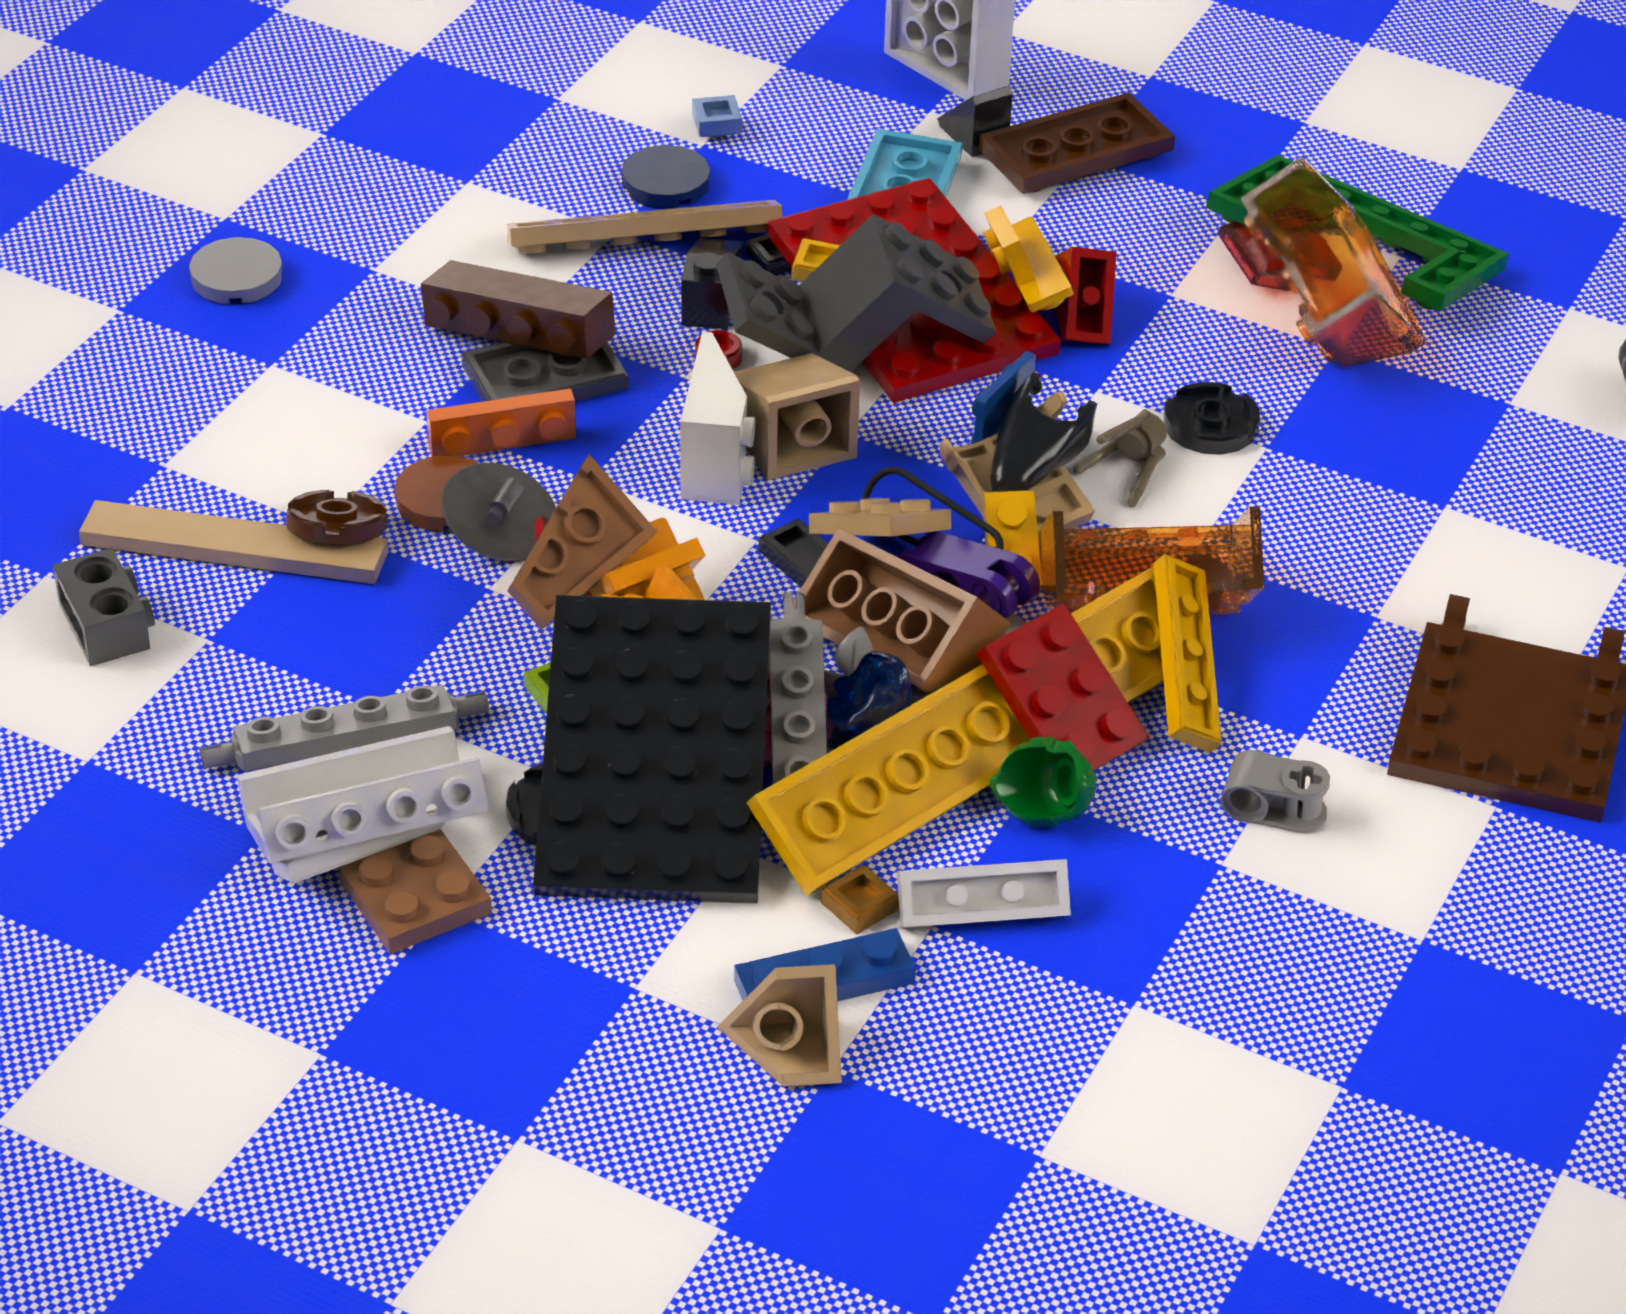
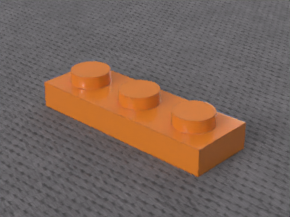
(502, 423)

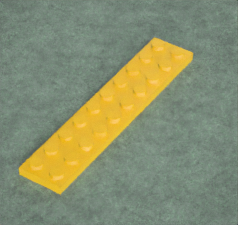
(936, 751)

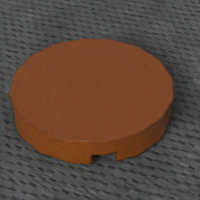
(421, 489)

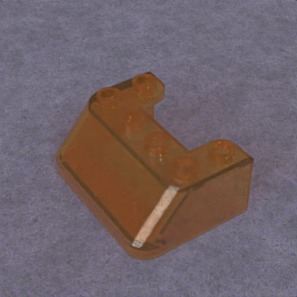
(1334, 265)
(1093, 561)

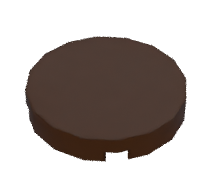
(336, 520)

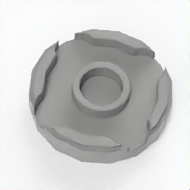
(236, 270)

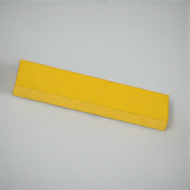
(1187, 654)

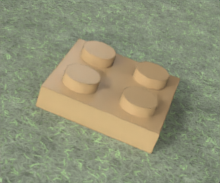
(880, 517)

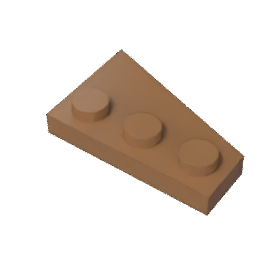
(582, 541)

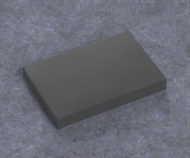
(521, 370)

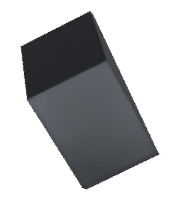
(978, 116)

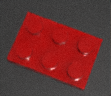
(1062, 688)

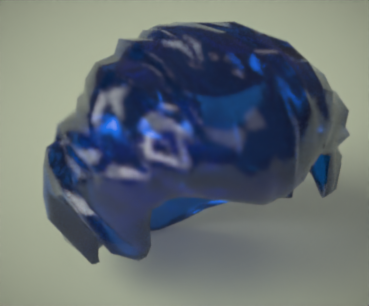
(869, 694)

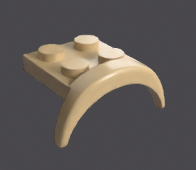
(1055, 492)

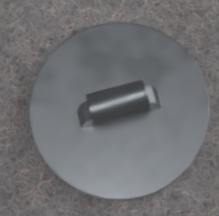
(495, 509)

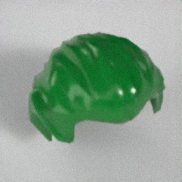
(1045, 782)

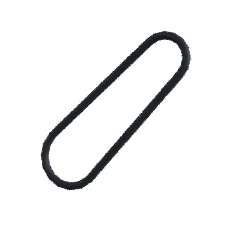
(936, 494)

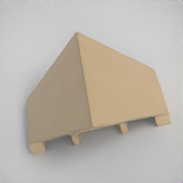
(791, 1025)

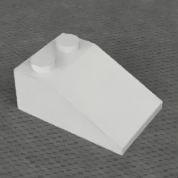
(715, 430)

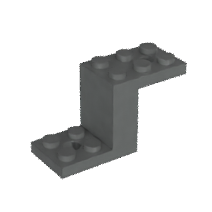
(856, 296)

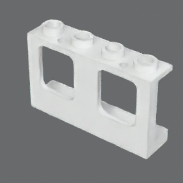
(360, 794)

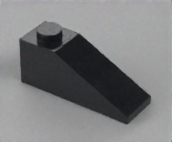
(701, 288)

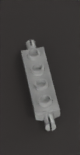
(796, 689)
(337, 728)

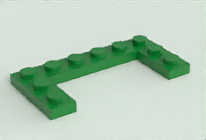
(1452, 259)

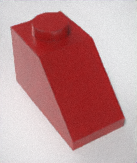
(1089, 311)

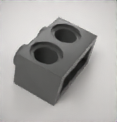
(103, 606)

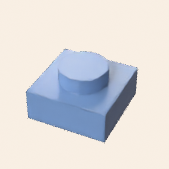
(717, 116)

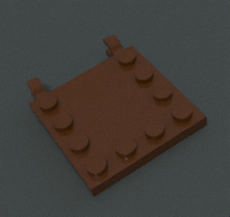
(1512, 718)

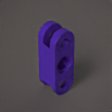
(977, 570)

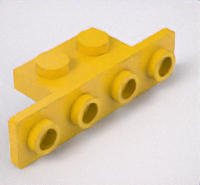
(1028, 258)

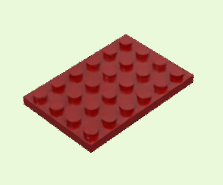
(923, 351)

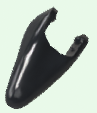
(1034, 444)

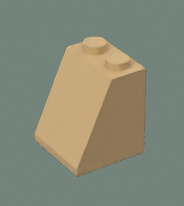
(802, 414)

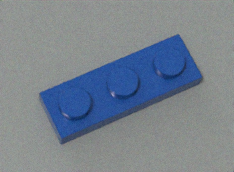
(861, 963)

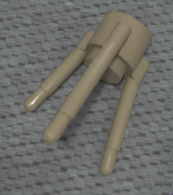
(1136, 440)

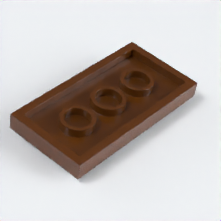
(1076, 143)

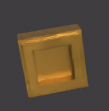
(860, 899)

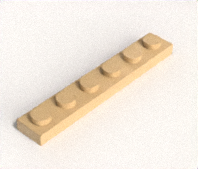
(625, 227)

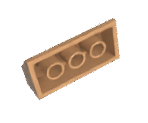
(902, 609)

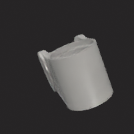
(1272, 788)

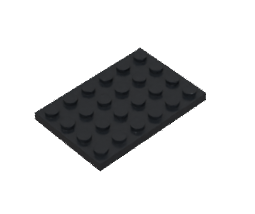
(653, 750)

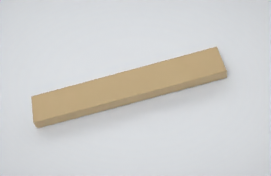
(228, 542)

